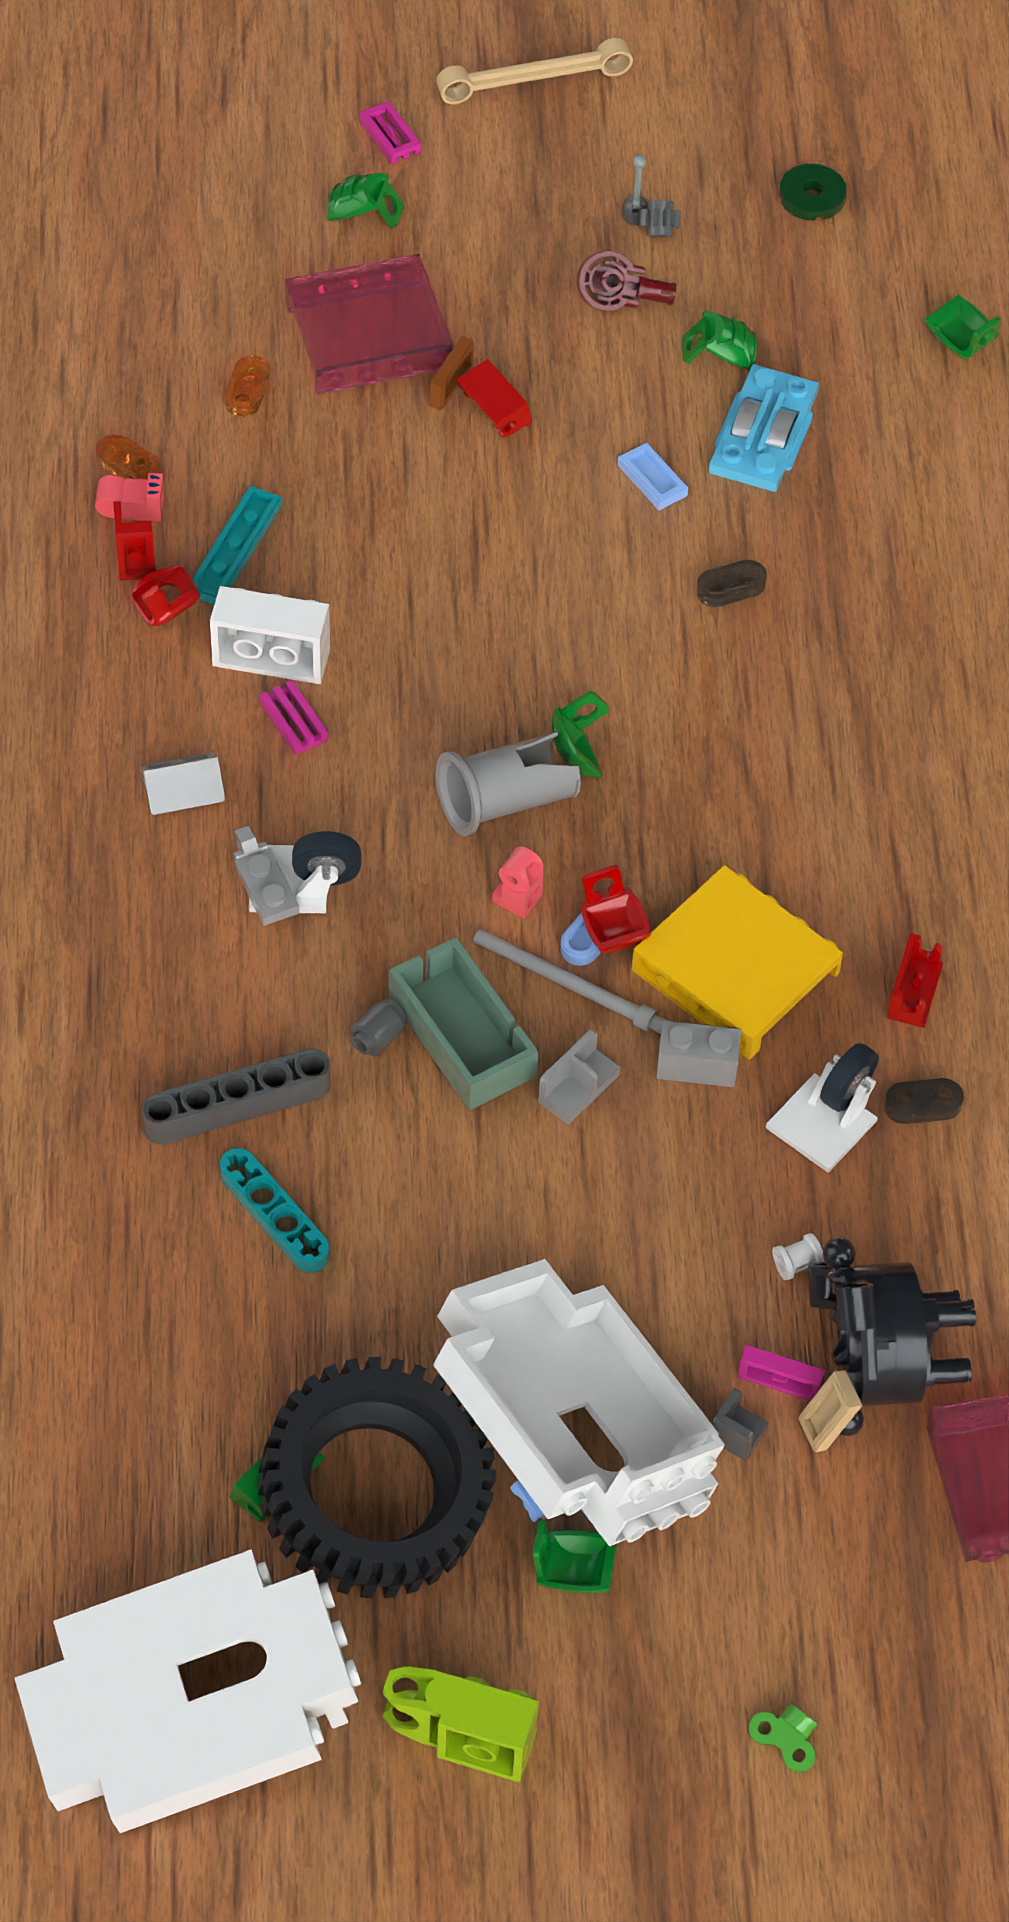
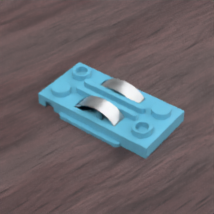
(764, 428)

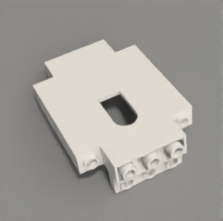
(536, 1352)
(119, 1713)

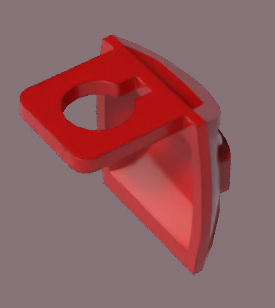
(613, 918)

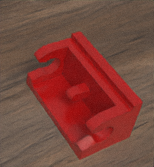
(496, 398)
(915, 983)

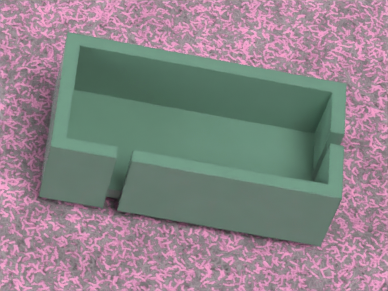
(463, 1024)

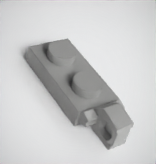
(263, 879)

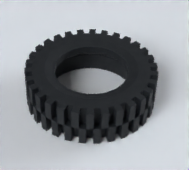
(400, 1406)

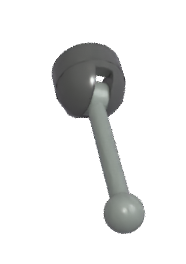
(635, 201)

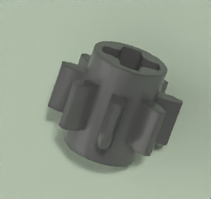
(659, 218)

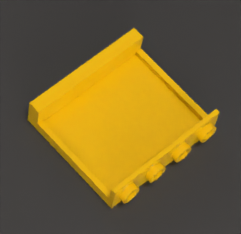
(735, 958)

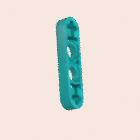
(279, 1206)

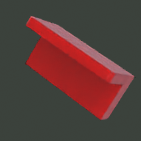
(134, 546)

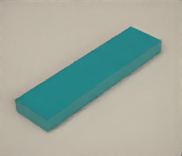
(236, 542)

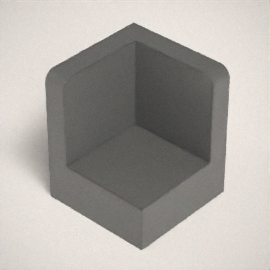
(738, 1427)

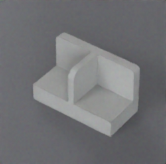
(576, 1079)

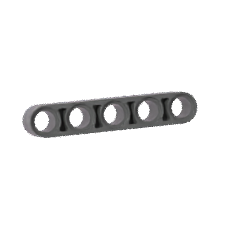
(225, 1110)

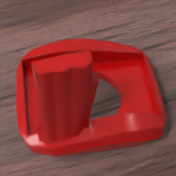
(152, 601)

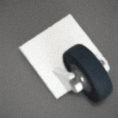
(315, 865)
(830, 1110)

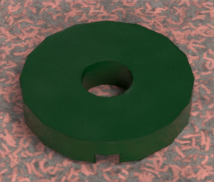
(817, 178)

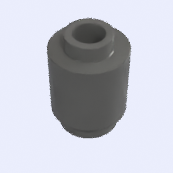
(378, 1027)

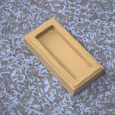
(830, 1411)

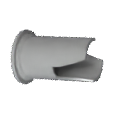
(501, 782)

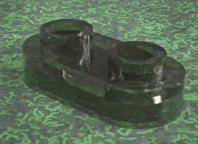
(727, 585)
(925, 1102)

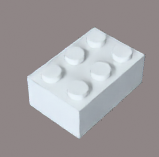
(270, 634)

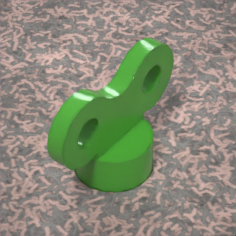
(788, 1734)

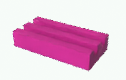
(379, 135)
(280, 695)
(780, 1373)

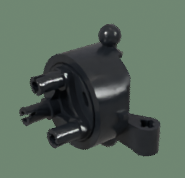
(886, 1327)

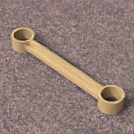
(534, 71)

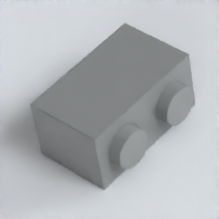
(698, 1053)

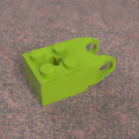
(465, 1720)

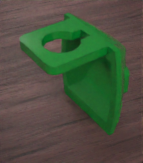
(363, 194)
(962, 327)
(722, 337)
(571, 739)
(573, 1560)

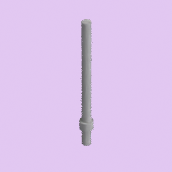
(642, 1016)

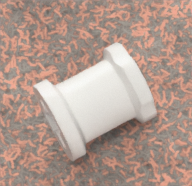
(797, 1256)

